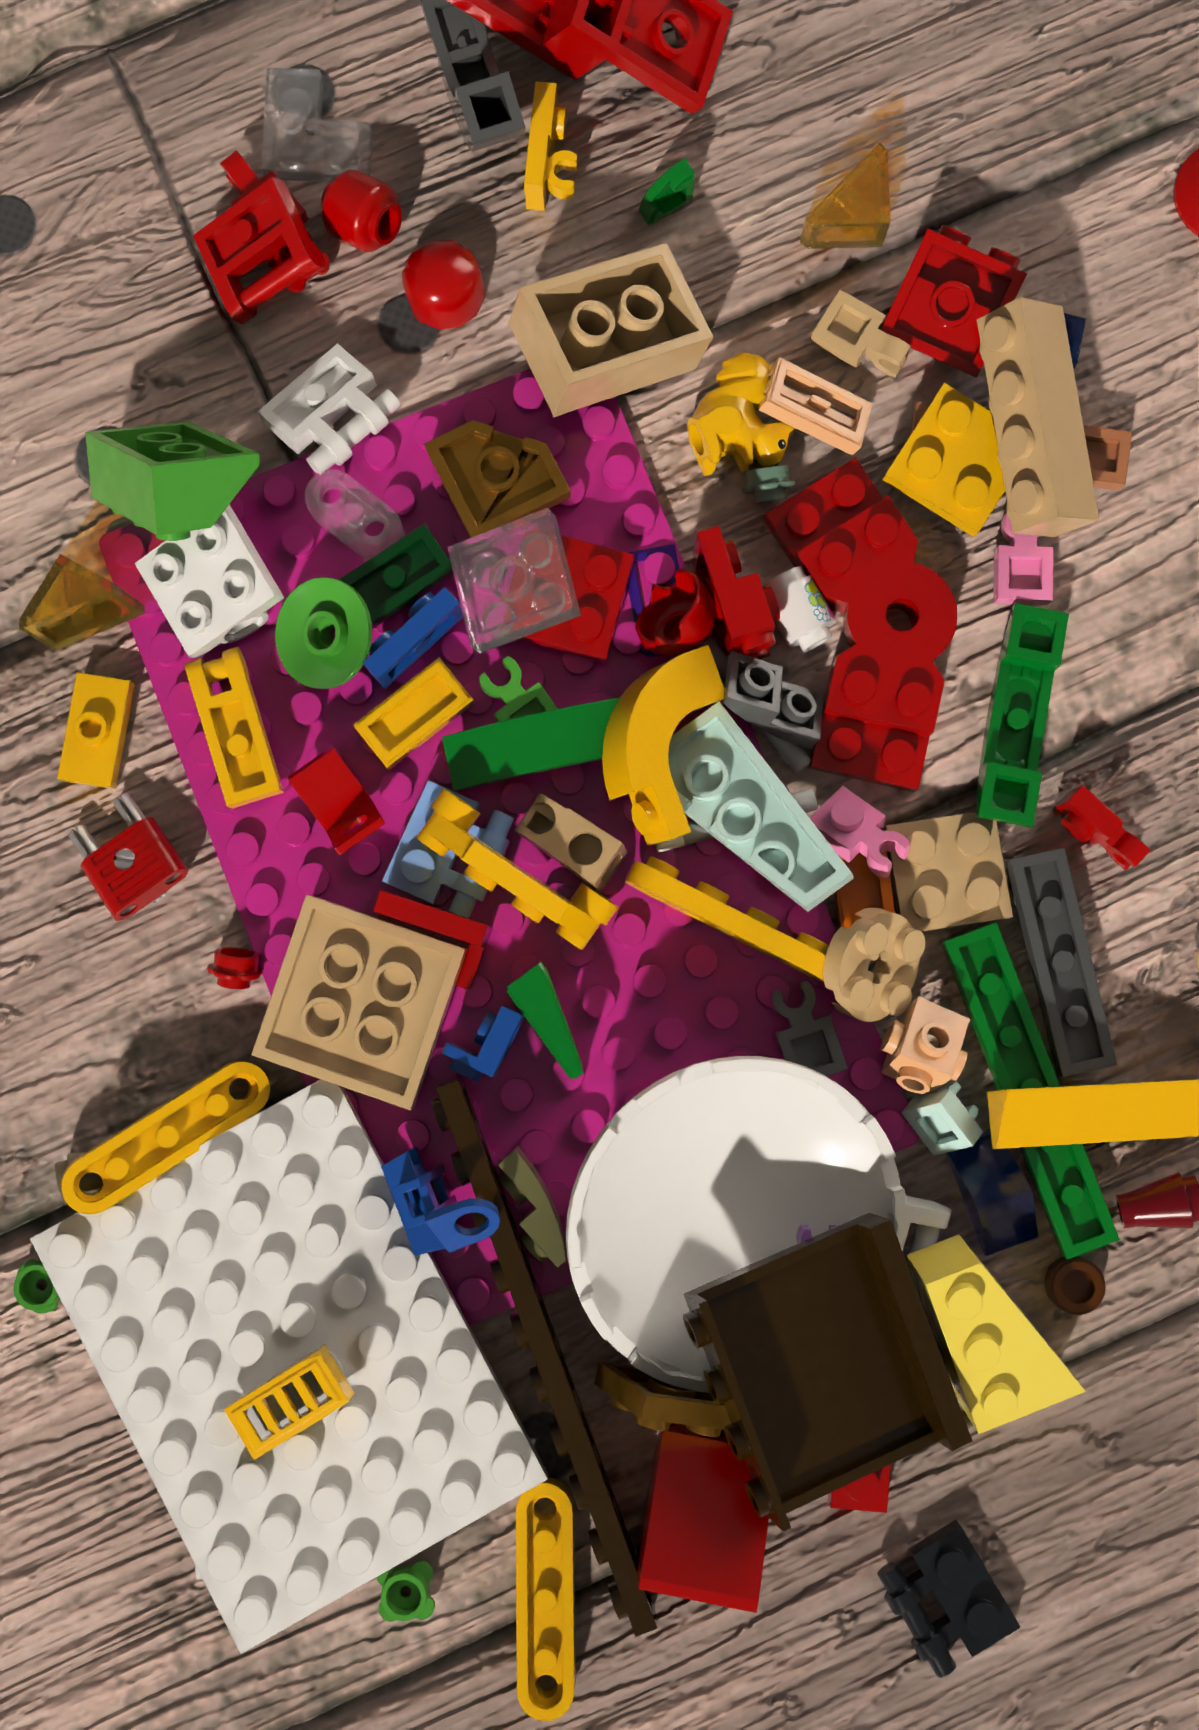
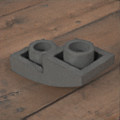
(775, 706)

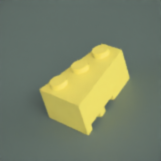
(987, 1343)

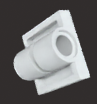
(211, 585)

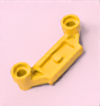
(449, 830)

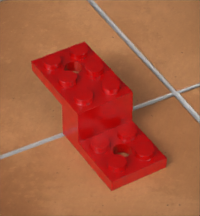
(624, 32)

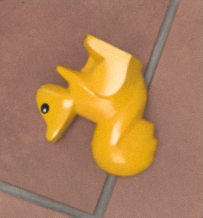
(729, 422)

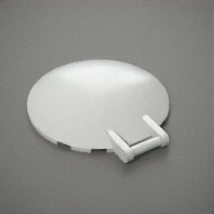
(712, 1179)

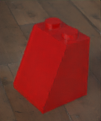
(699, 1525)

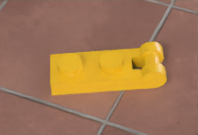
(234, 729)

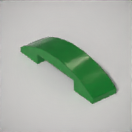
(1018, 715)
(527, 744)

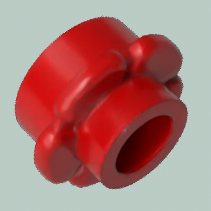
(235, 967)

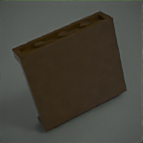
(823, 1365)

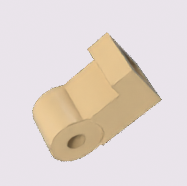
(572, 841)

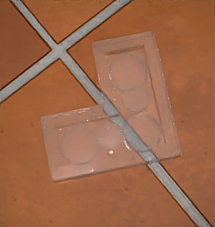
(298, 141)

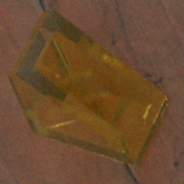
(855, 210)
(75, 605)

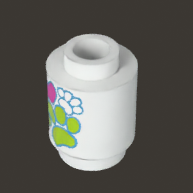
(803, 610)

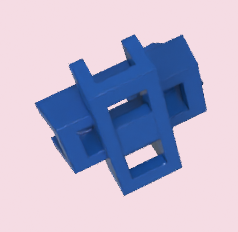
(432, 1223)

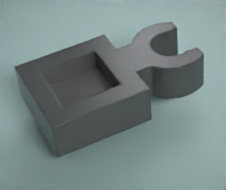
(808, 1039)

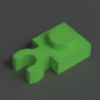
(513, 695)

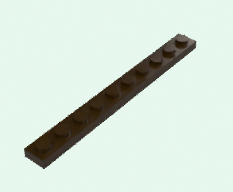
(551, 1375)

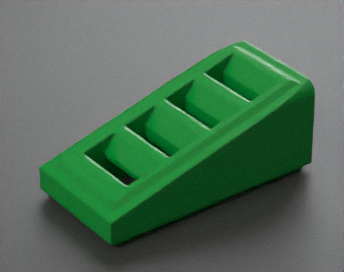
(541, 1007)

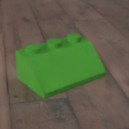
(167, 475)

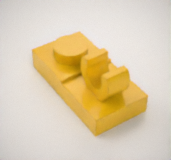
(542, 164)

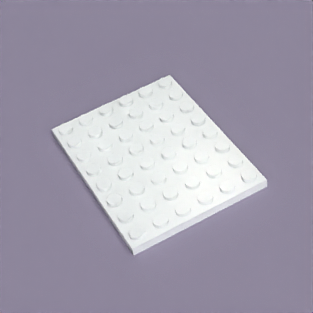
(236, 1274)

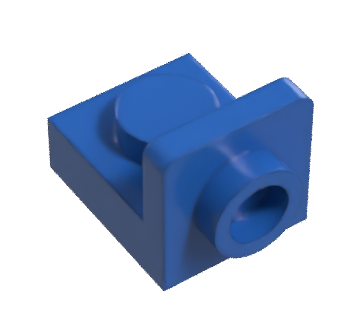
(496, 1038)

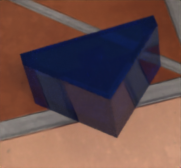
(994, 1195)

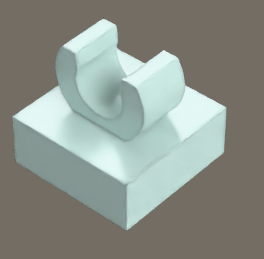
(943, 1120)

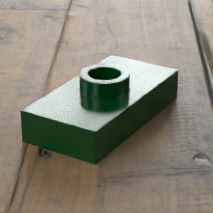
(400, 574)

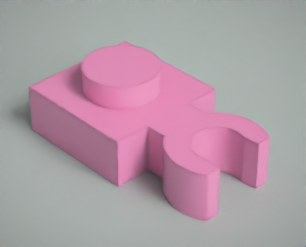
(1022, 570)
(857, 828)

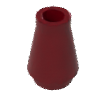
(1164, 1203)

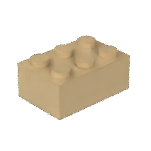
(609, 328)

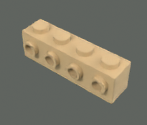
(1037, 418)

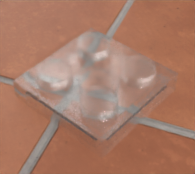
(513, 581)

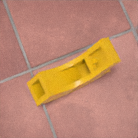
(640, 738)

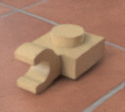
(853, 330)

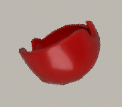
(443, 284)
(677, 616)

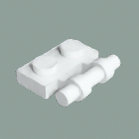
(322, 397)

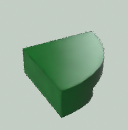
(668, 192)

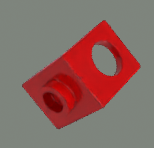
(336, 799)

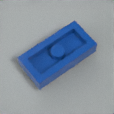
(428, 622)

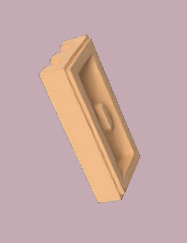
(814, 413)

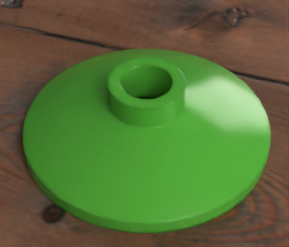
(306, 628)

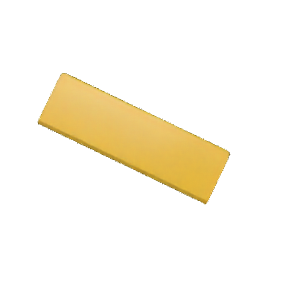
(1093, 1113)

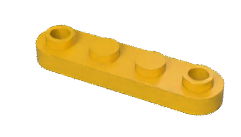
(709, 907)
(164, 1137)
(545, 1601)

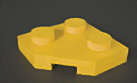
(952, 462)

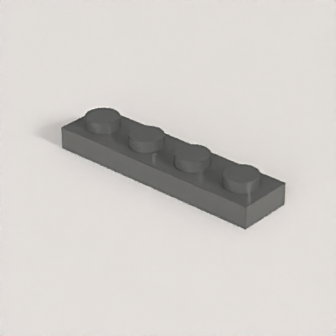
(1061, 963)

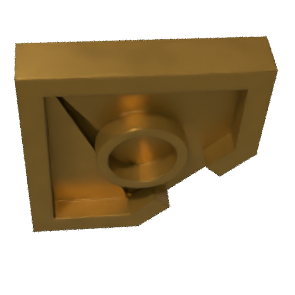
(495, 475)
(660, 1403)

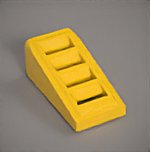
(328, 1376)

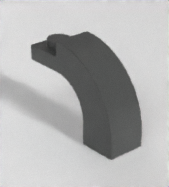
(475, 86)

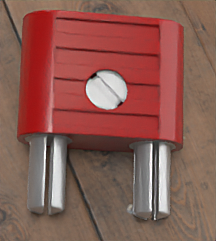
(131, 866)

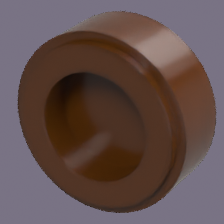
(1075, 1285)

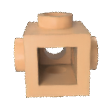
(925, 1047)

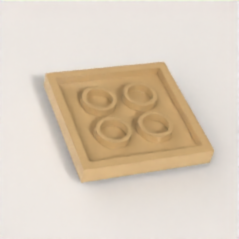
(359, 1002)

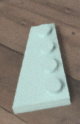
(750, 810)

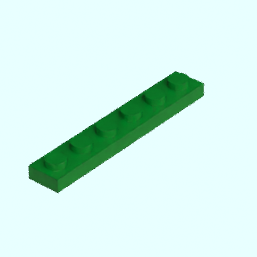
(1020, 1061)

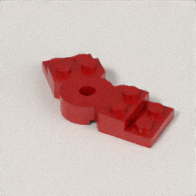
(886, 685)

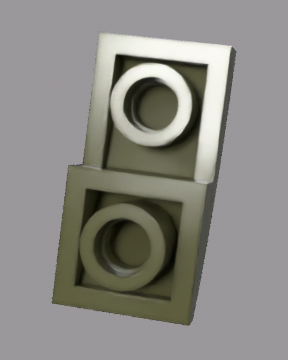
(542, 1224)

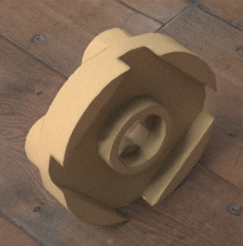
(897, 953)

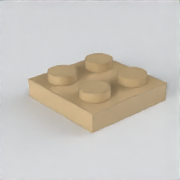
(950, 873)

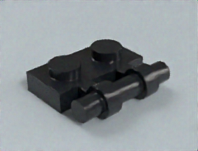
(964, 1590)

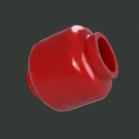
(361, 210)

